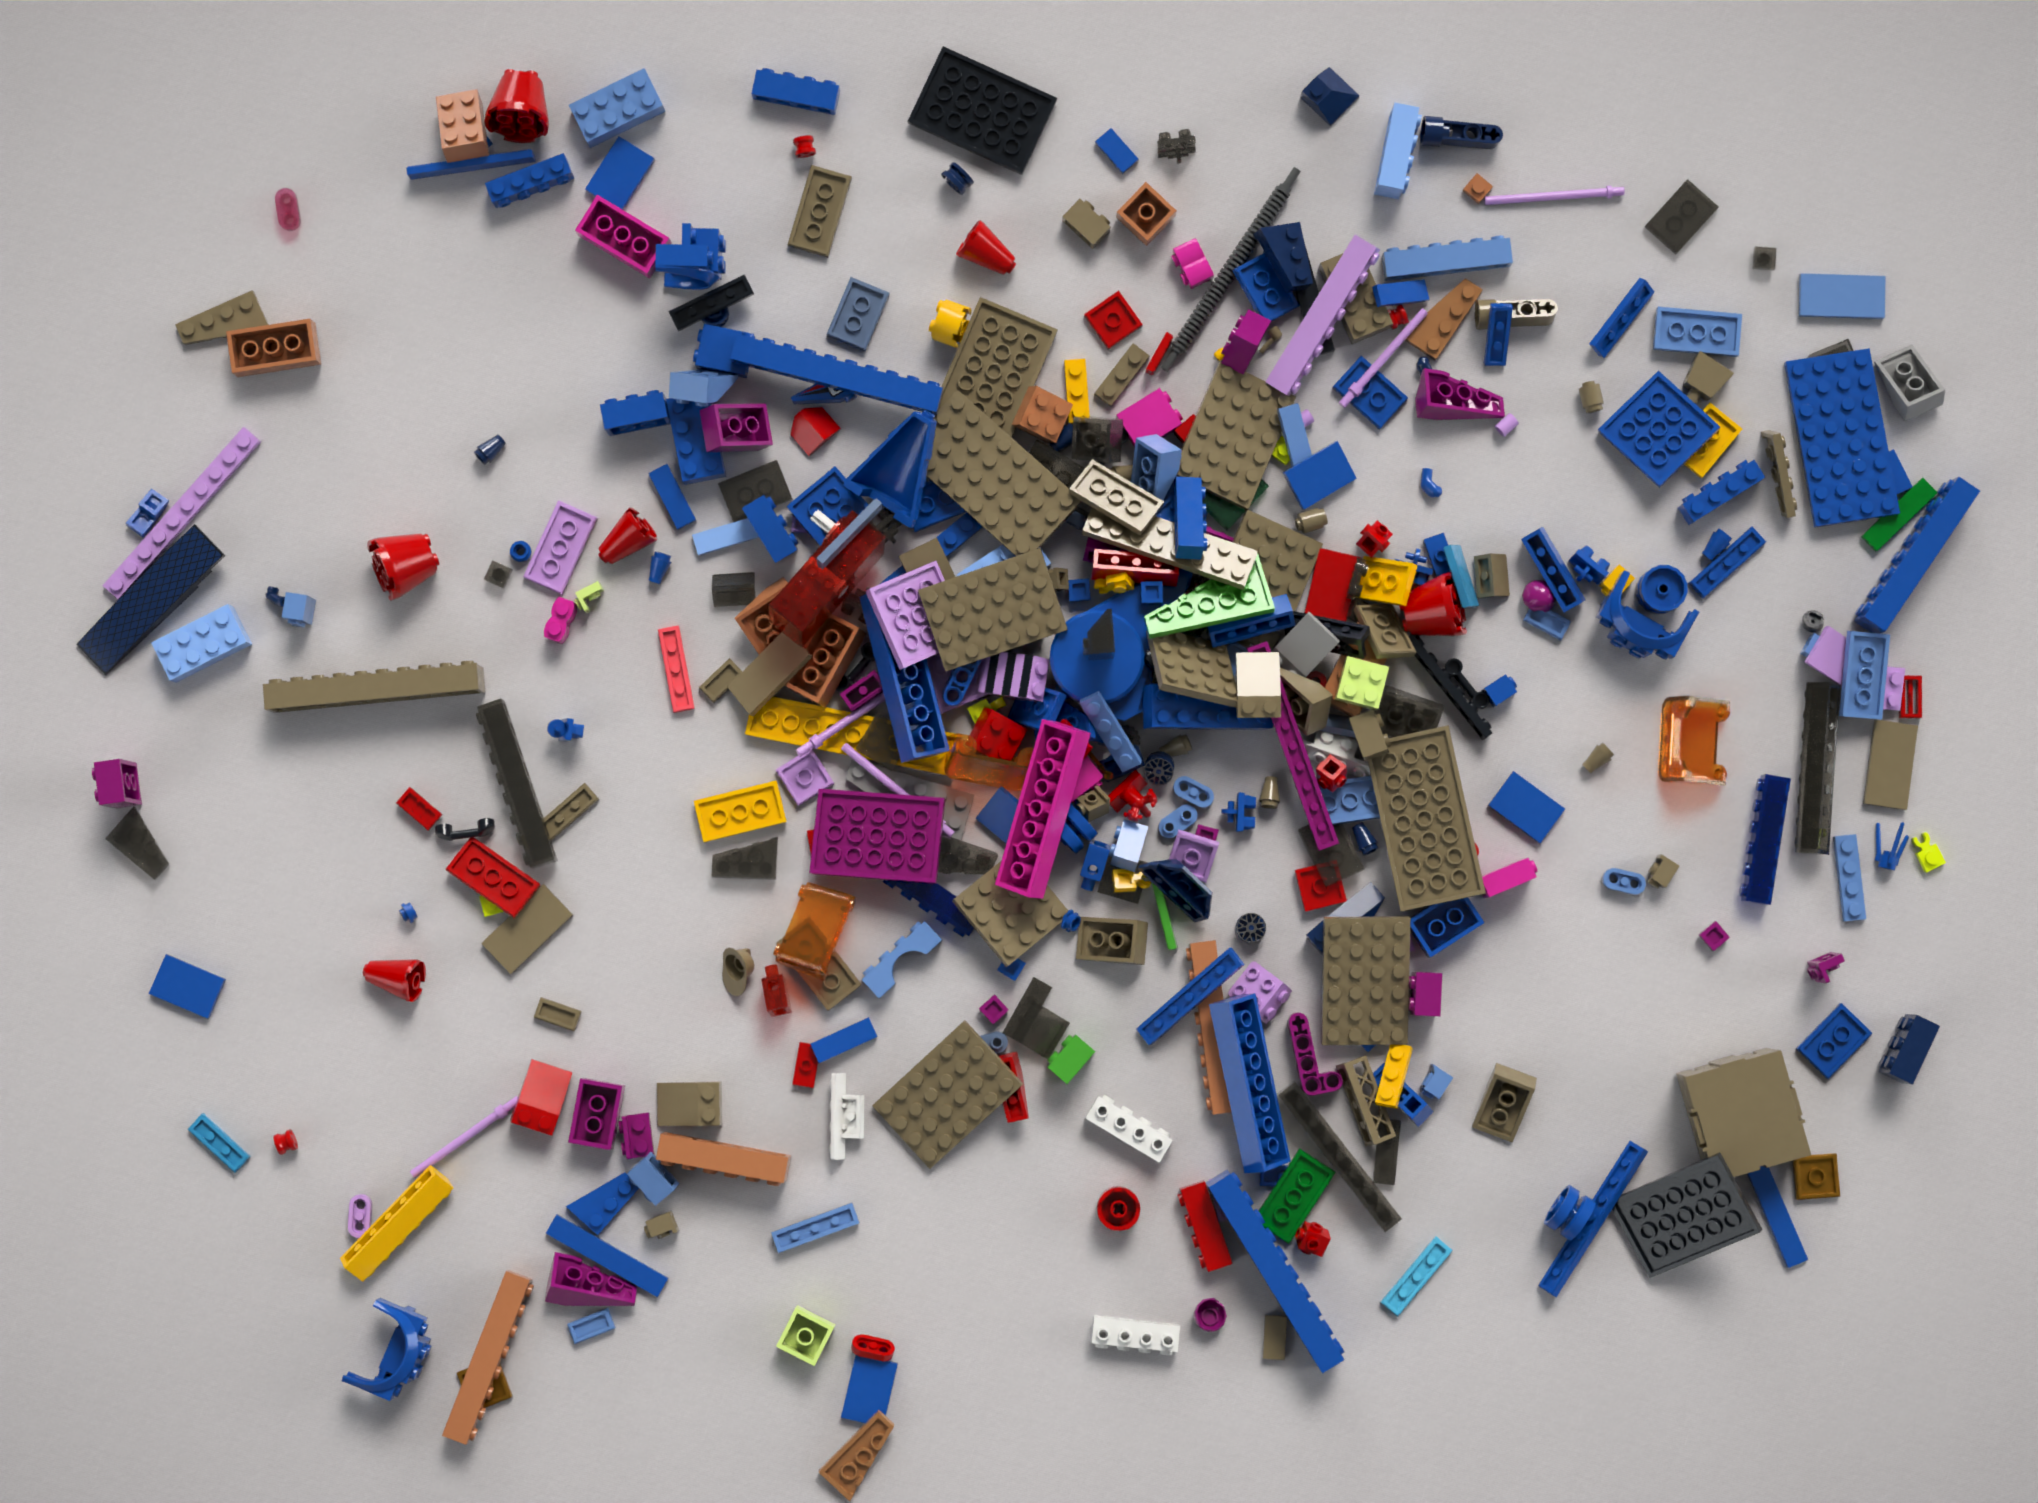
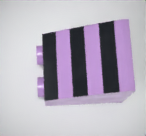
(1014, 676)

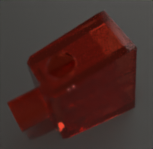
(776, 1000)

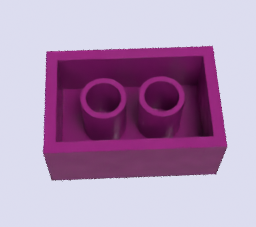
(736, 427)
(116, 783)
(596, 1113)

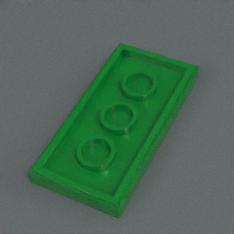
(1295, 1195)

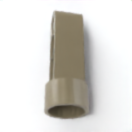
(1541, 312)

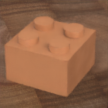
(1146, 213)
(1042, 414)

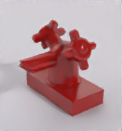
(1129, 793)

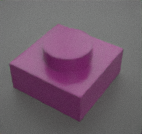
(1207, 832)
(1714, 936)
(993, 1009)

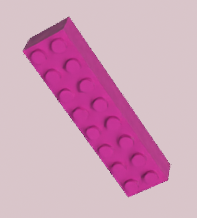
(1042, 809)

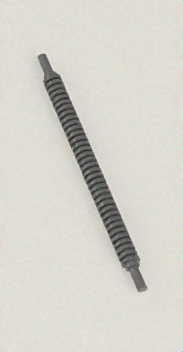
(1224, 279)

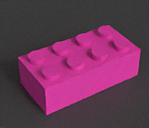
(621, 235)

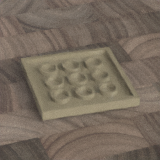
(1283, 553)
(1193, 668)
(1008, 919)

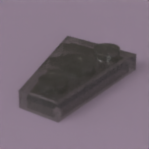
(138, 844)

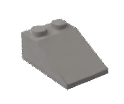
(1910, 383)
(1305, 646)

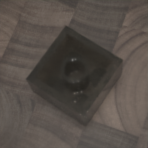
(1097, 439)

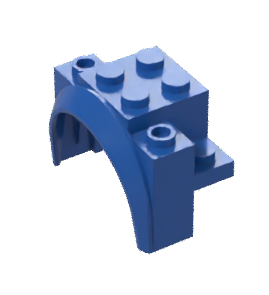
(695, 262)
(1637, 631)
(402, 1356)

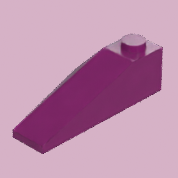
(1450, 399)
(582, 1285)

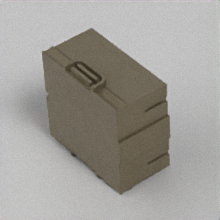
(1745, 1111)

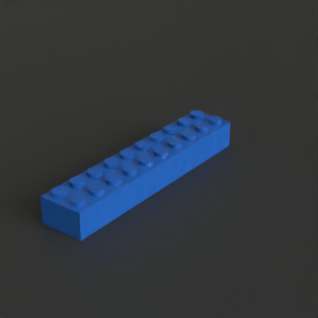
(1272, 1266)

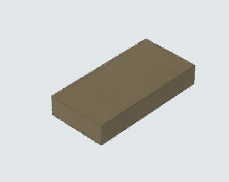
(719, 681)
(557, 1014)
(1274, 1337)

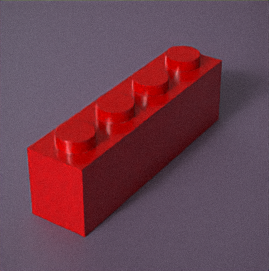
(1135, 565)
(1205, 1226)

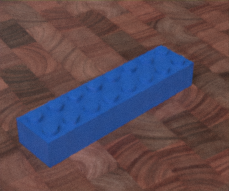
(1916, 556)
(908, 697)
(1249, 1083)

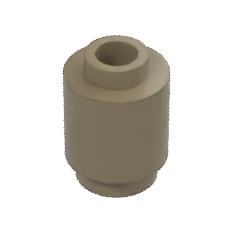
(1591, 397)
(1311, 520)

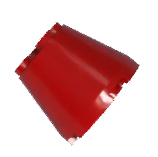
(518, 107)
(402, 562)
(1434, 609)

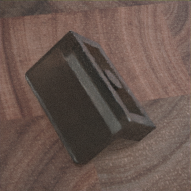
(733, 589)

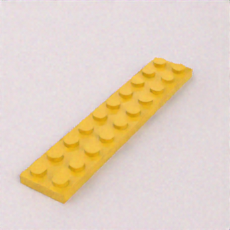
(798, 721)

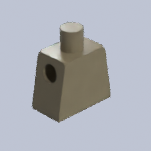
(1705, 377)

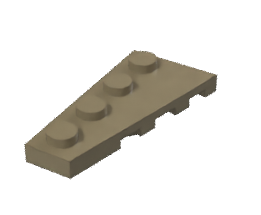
(231, 315)
(1780, 473)

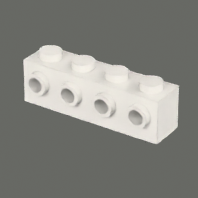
(1128, 1128)
(1135, 1334)

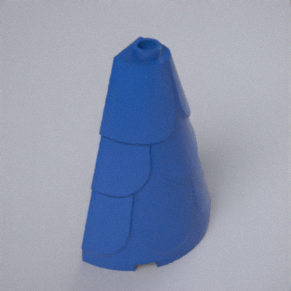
(898, 468)

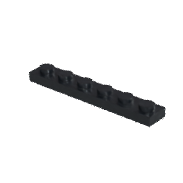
(1453, 692)

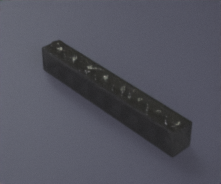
(1817, 768)
(517, 784)
(1339, 1156)

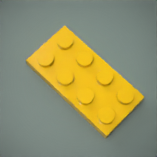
(740, 811)

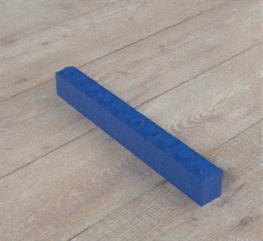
(836, 374)

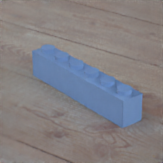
(1447, 259)

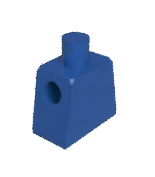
(1096, 855)

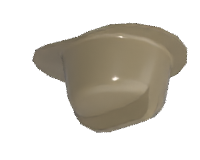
(736, 968)

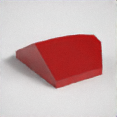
(813, 428)

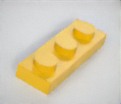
(1076, 388)
(1393, 1076)

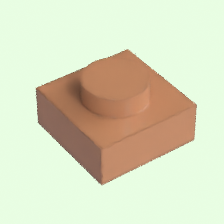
(1477, 188)

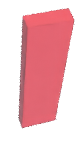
(676, 669)

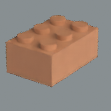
(462, 126)

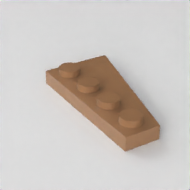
(1444, 319)
(851, 1462)

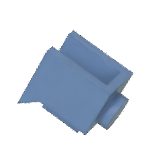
(1435, 1083)

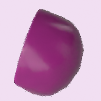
(1538, 596)
(1210, 1315)

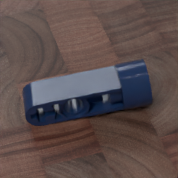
(1436, 132)

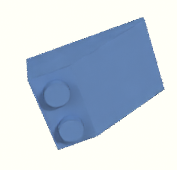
(699, 386)
(1155, 464)

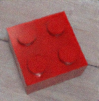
(997, 735)

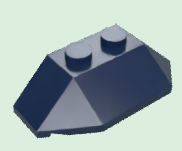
(1180, 887)

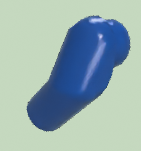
(1428, 485)

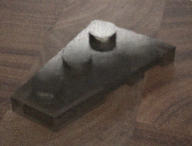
(964, 857)
(748, 862)

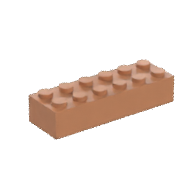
(723, 1157)

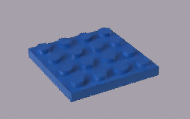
(1659, 429)

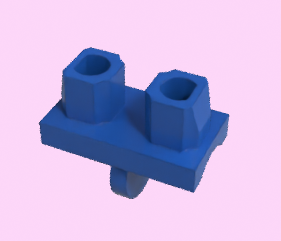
(1587, 567)
(1422, 572)
(565, 729)
(1243, 801)

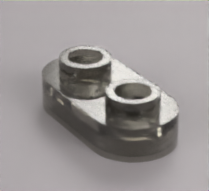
(1355, 588)

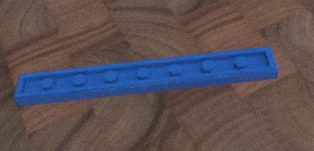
(1605, 1200)

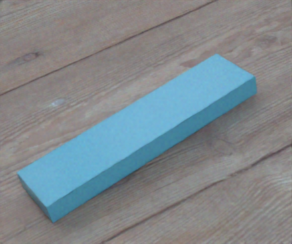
(1416, 1276)

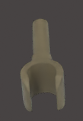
(1275, 335)

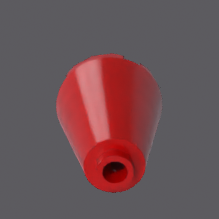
(986, 250)
(627, 537)
(397, 977)

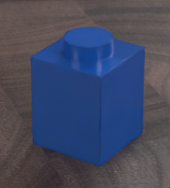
(1500, 690)

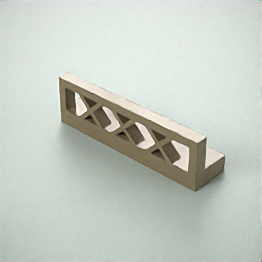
(1358, 1101)

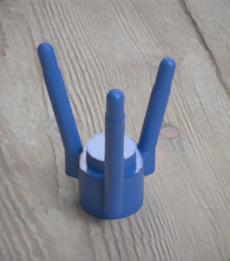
(1888, 859)

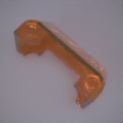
(1690, 740)
(966, 766)
(814, 929)

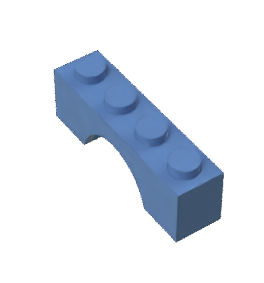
(881, 978)

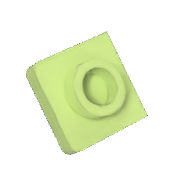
(590, 592)

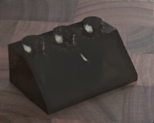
(1100, 639)
(1407, 713)

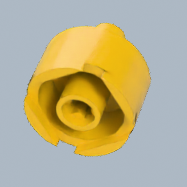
(949, 322)

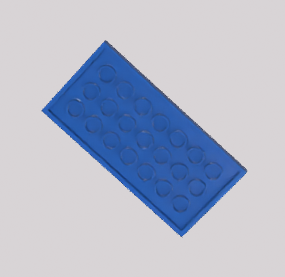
(1842, 438)

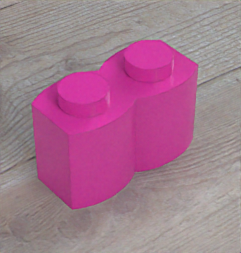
(1192, 263)
(558, 626)

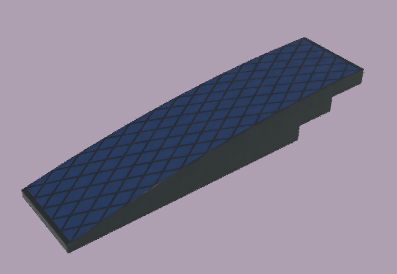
(151, 599)

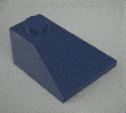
(1329, 95)

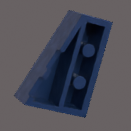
(1287, 254)

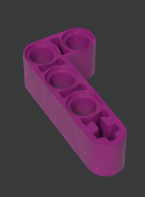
(1308, 1052)

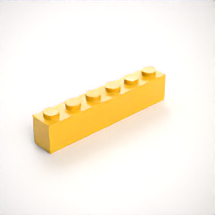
(396, 1223)

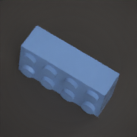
(617, 108)

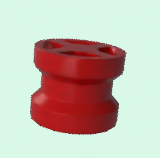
(804, 146)
(1398, 316)
(285, 1142)

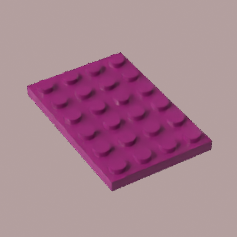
(877, 836)

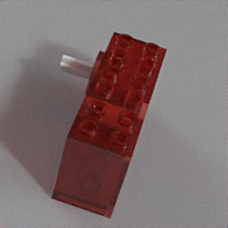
(817, 592)

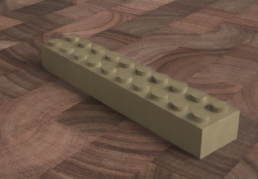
(373, 688)

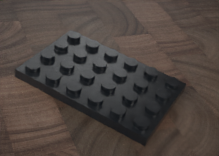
(982, 110)
(1685, 1215)

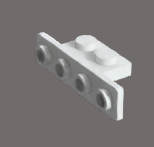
(1339, 747)
(846, 1116)

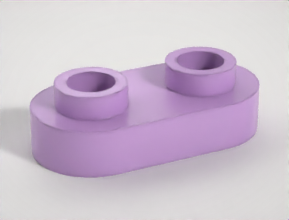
(359, 1215)

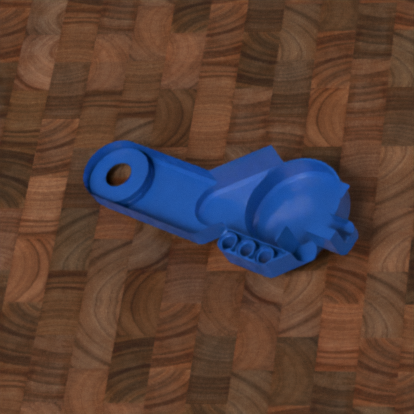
(1116, 676)

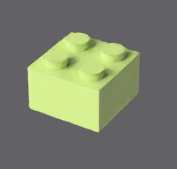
(1361, 683)
(805, 1335)

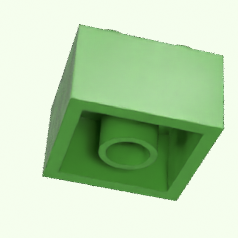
(1070, 1058)

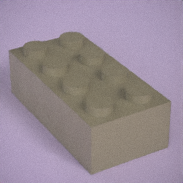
(1362, 314)

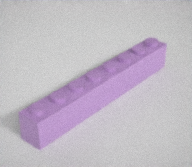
(1322, 316)

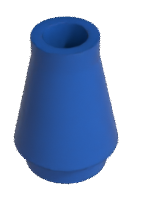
(1717, 543)
(659, 565)

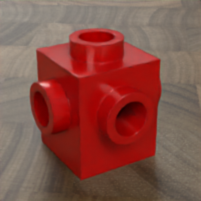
(1374, 538)
(1331, 773)
(1312, 1238)

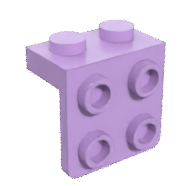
(1268, 989)

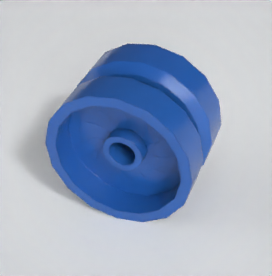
(1652, 598)
(1075, 825)
(1569, 1212)

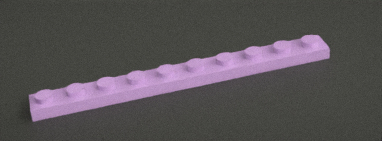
(182, 512)

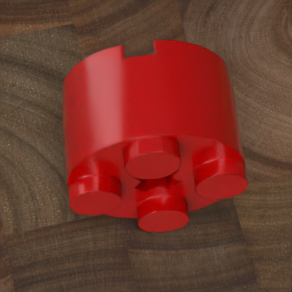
(1118, 1195)

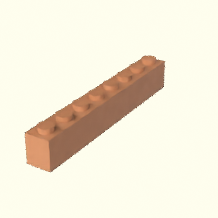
(1201, 956)
(487, 1357)

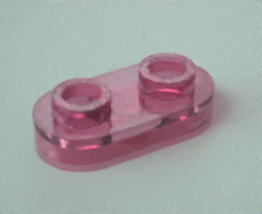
(287, 210)

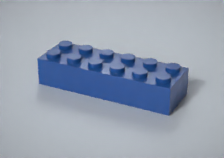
(1178, 711)

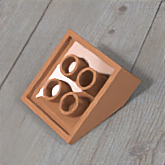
(755, 618)

